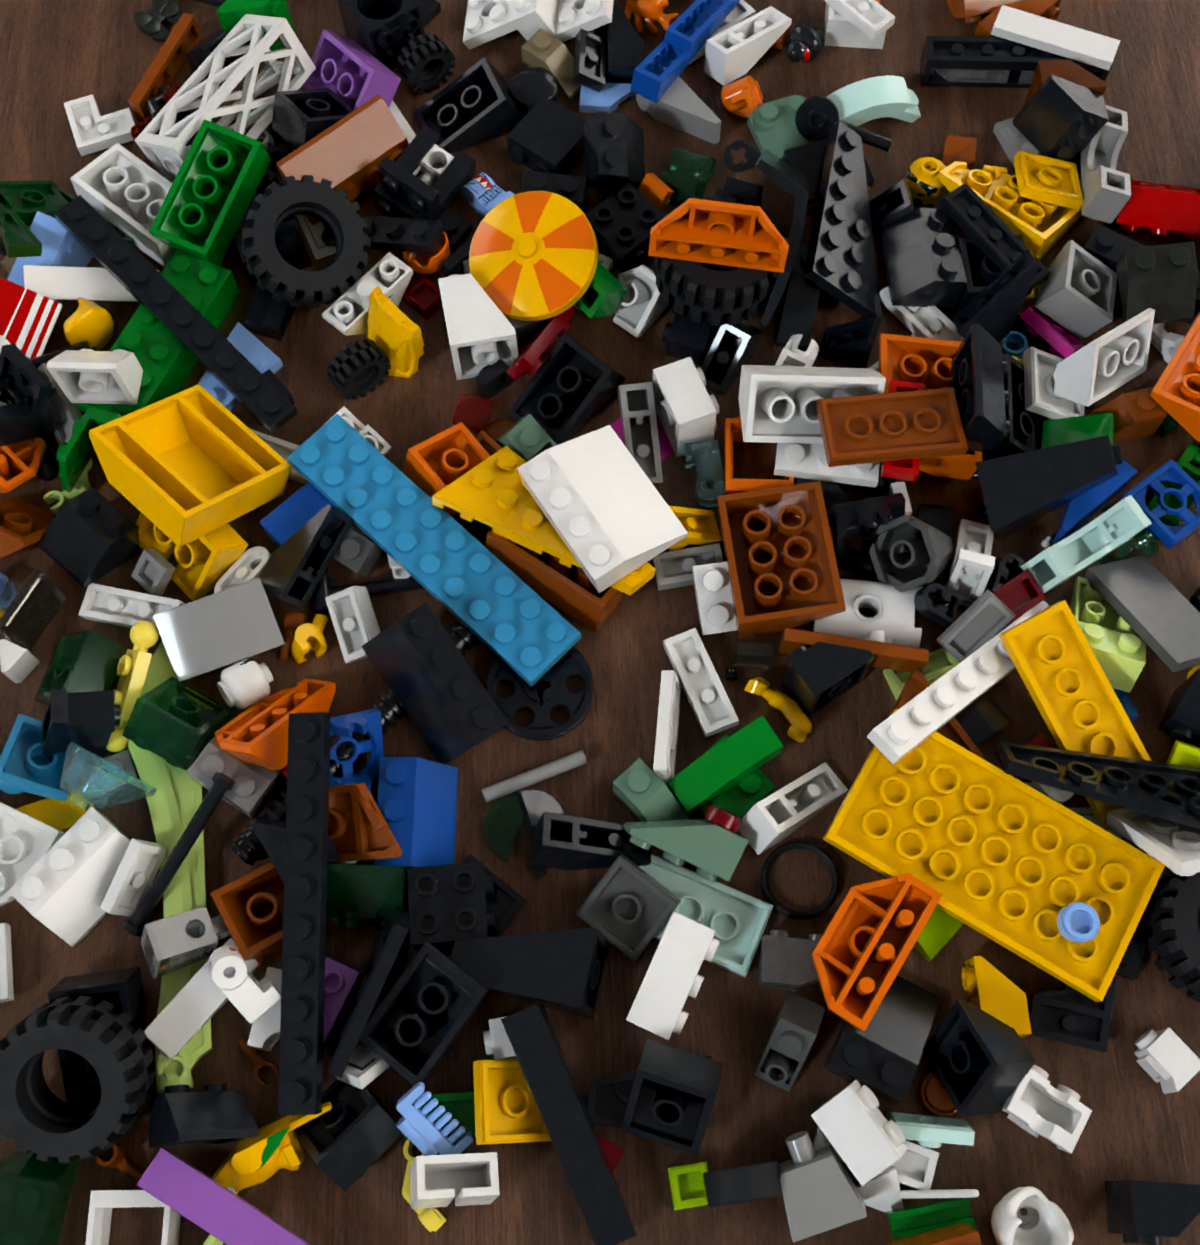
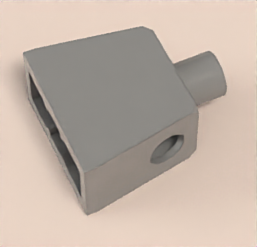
(817, 1189)

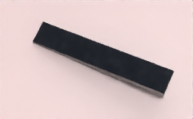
(569, 1125)

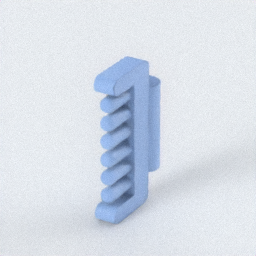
(423, 1130)

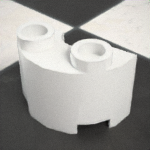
(1047, 1110)

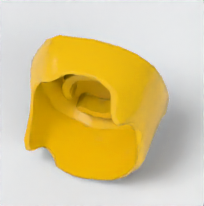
(89, 324)

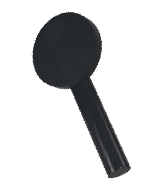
(818, 115)

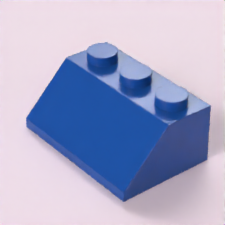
(420, 810)

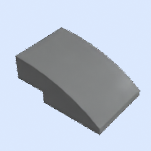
(218, 629)

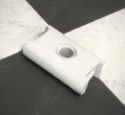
(892, 611)

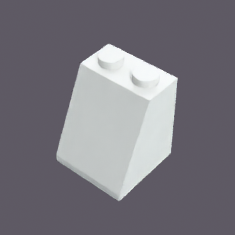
(475, 326)

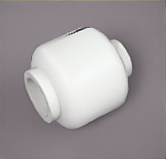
(245, 683)

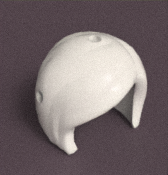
(1044, 1220)

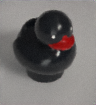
(804, 43)

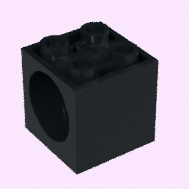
(382, 26)

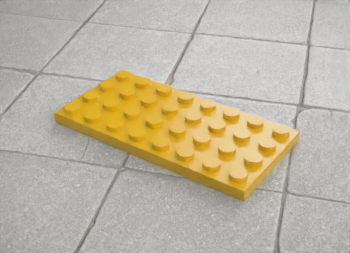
(998, 856)

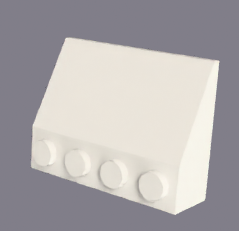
(601, 505)

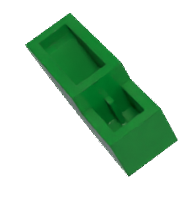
(725, 764)

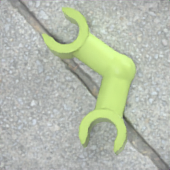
(64, 496)

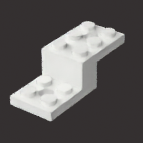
(559, 18)

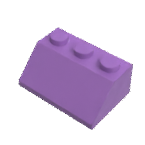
(350, 71)

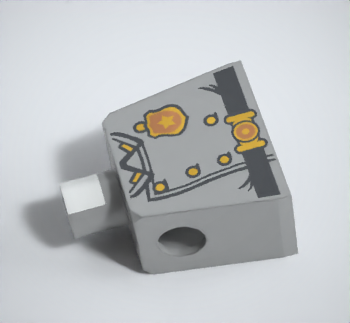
(168, 941)

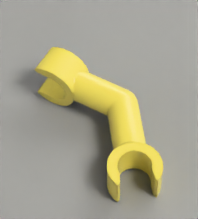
(429, 1217)

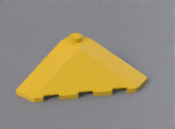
(1036, 221)

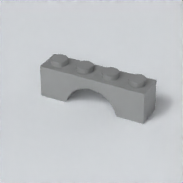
(1102, 186)

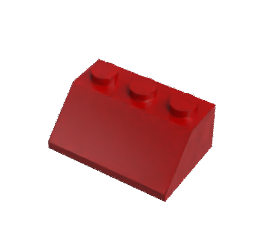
(1162, 209)

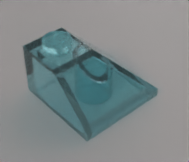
(99, 782)

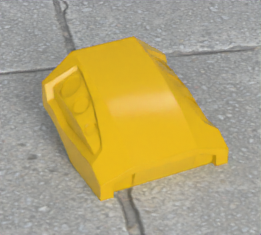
(394, 335)

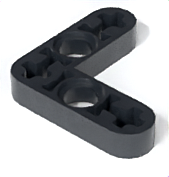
(942, 595)

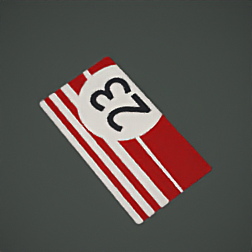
(26, 318)

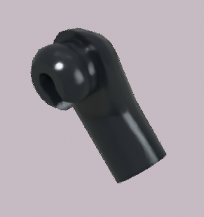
(49, 466)

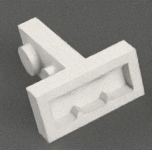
(971, 560)

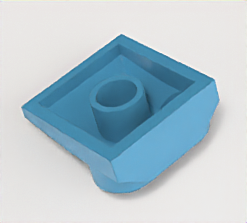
(25, 767)

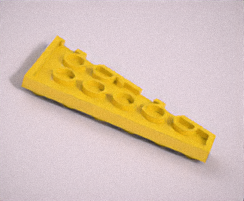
(499, 499)

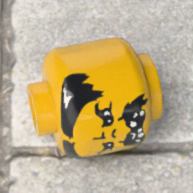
(923, 180)

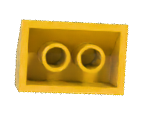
(200, 561)

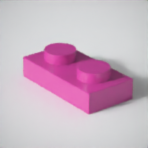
(1060, 339)

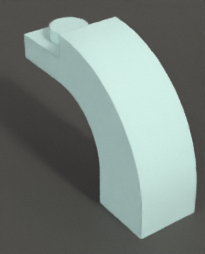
(876, 99)
(1087, 544)

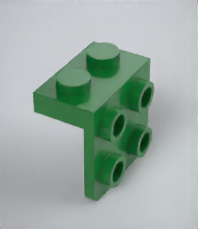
(77, 452)

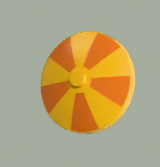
(534, 255)

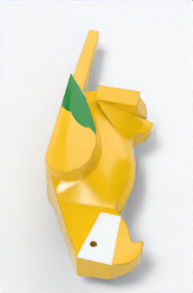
(261, 1157)

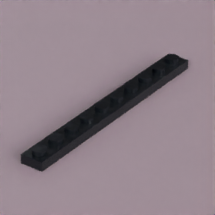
(176, 314)
(304, 915)

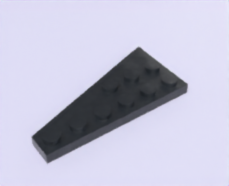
(842, 235)
(1135, 784)

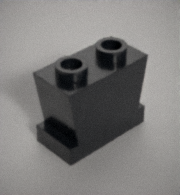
(79, 719)

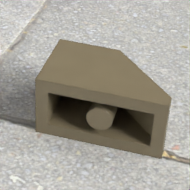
(552, 55)

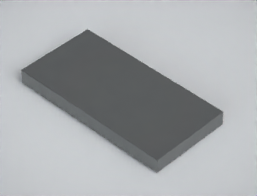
(1151, 608)

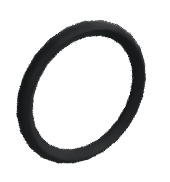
(793, 913)

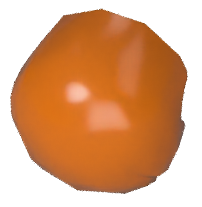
(429, 263)

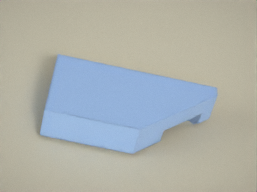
(605, 100)

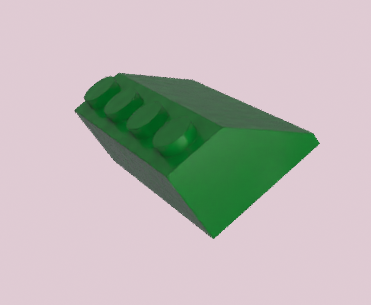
(211, 193)

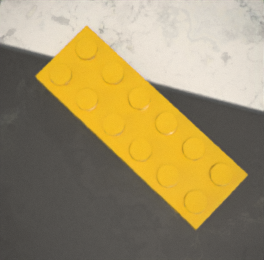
(1072, 690)

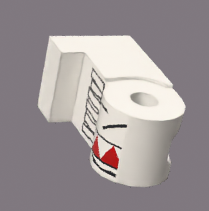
(239, 985)

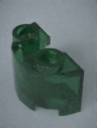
(688, 175)

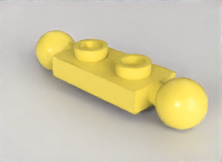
(132, 672)

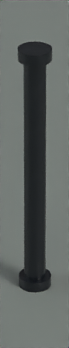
(136, 923)

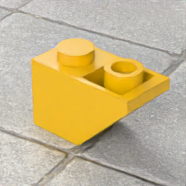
(996, 994)

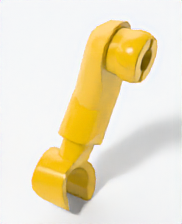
(791, 710)

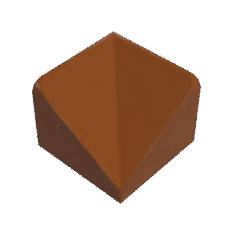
(959, 149)

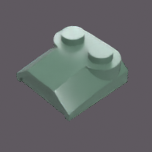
(775, 125)

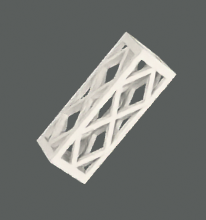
(169, 152)

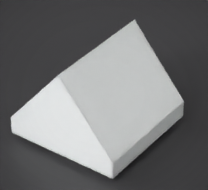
(16, 661)

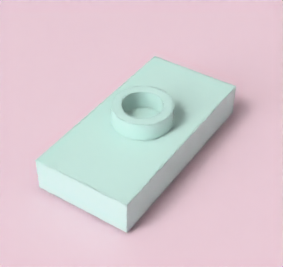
(933, 1130)

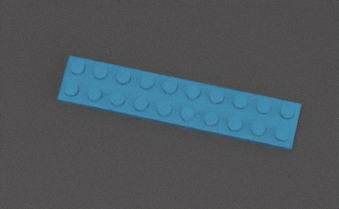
(435, 550)

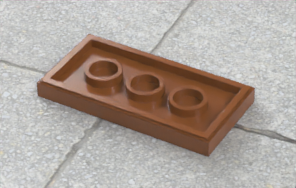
(891, 426)

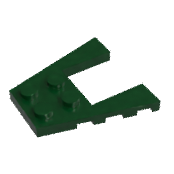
(18, 209)

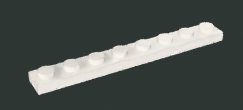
(945, 697)

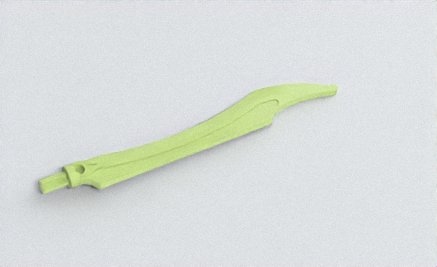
(170, 813)

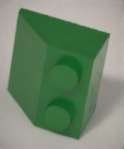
(233, 10)

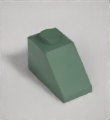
(646, 795)

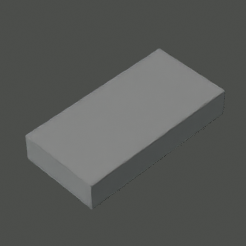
(976, 626)

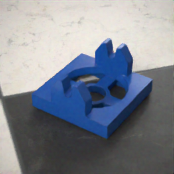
(1173, 474)
(362, 722)

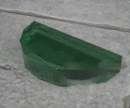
(504, 826)

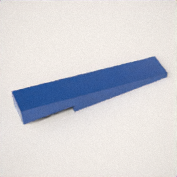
(680, 45)

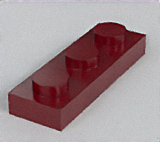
(541, 344)

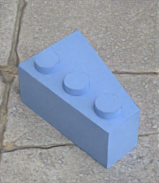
(58, 249)

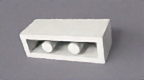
(673, 976)

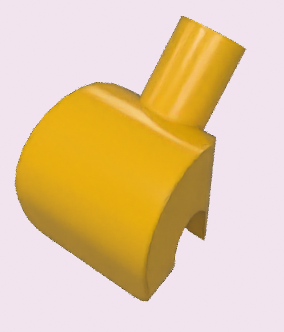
(309, 637)

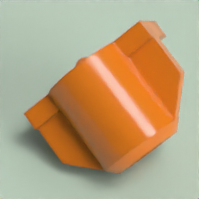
(742, 96)

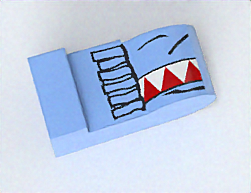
(483, 194)

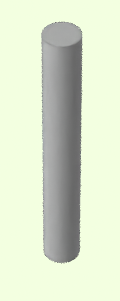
(534, 776)

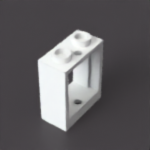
(101, 1212)

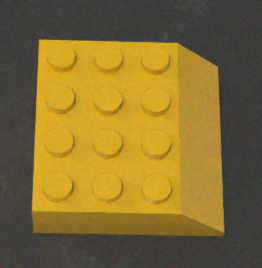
(189, 464)

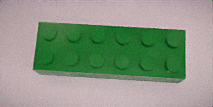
(162, 357)

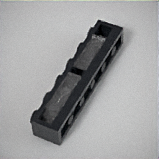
(984, 62)

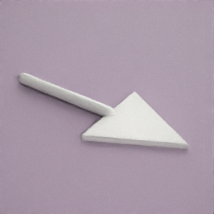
(885, 1194)

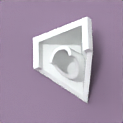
(641, 303)

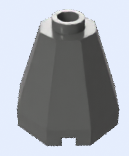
(910, 553)

